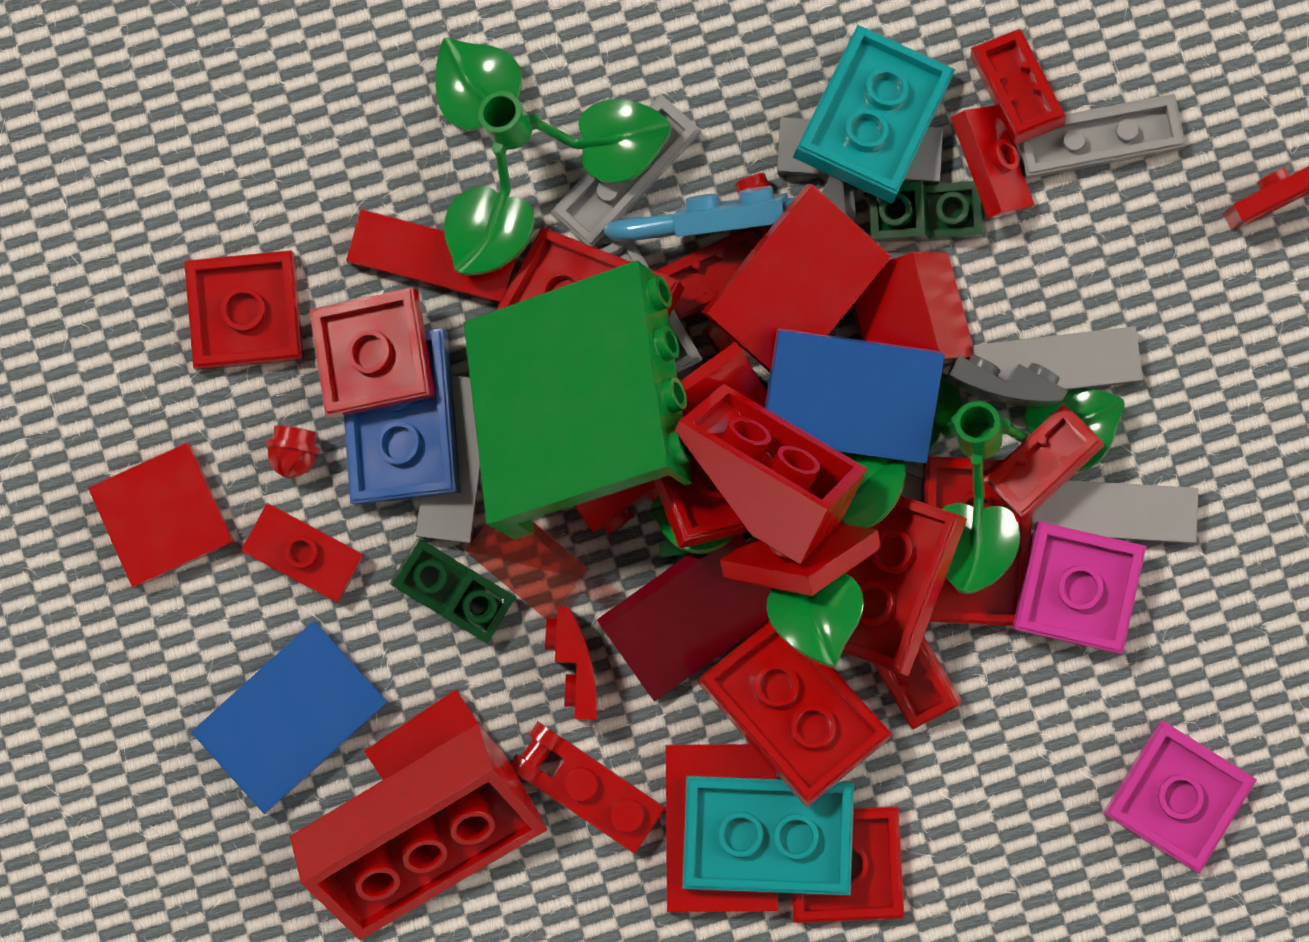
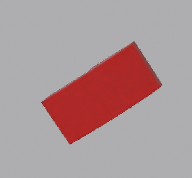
(570, 646)

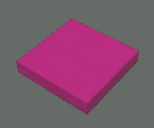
(1079, 587)
(1179, 796)

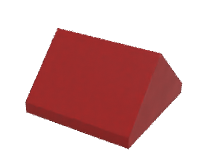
(915, 306)

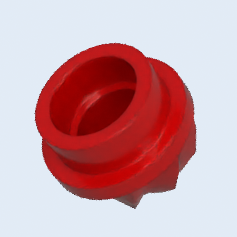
(292, 450)

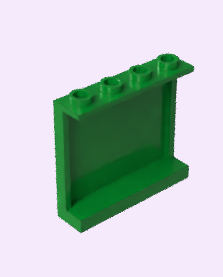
(576, 396)

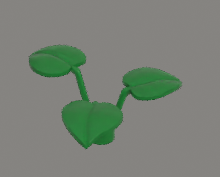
(481, 89)
(992, 533)
(825, 621)

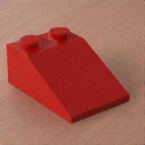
(770, 472)

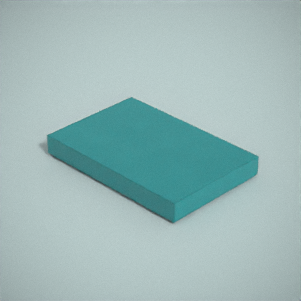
(874, 114)
(764, 838)

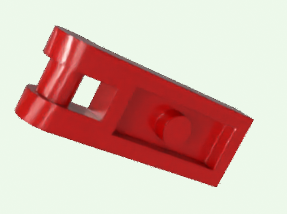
(588, 789)

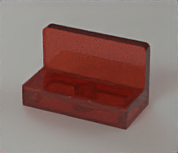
(530, 566)

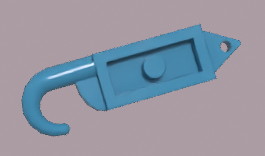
(705, 215)

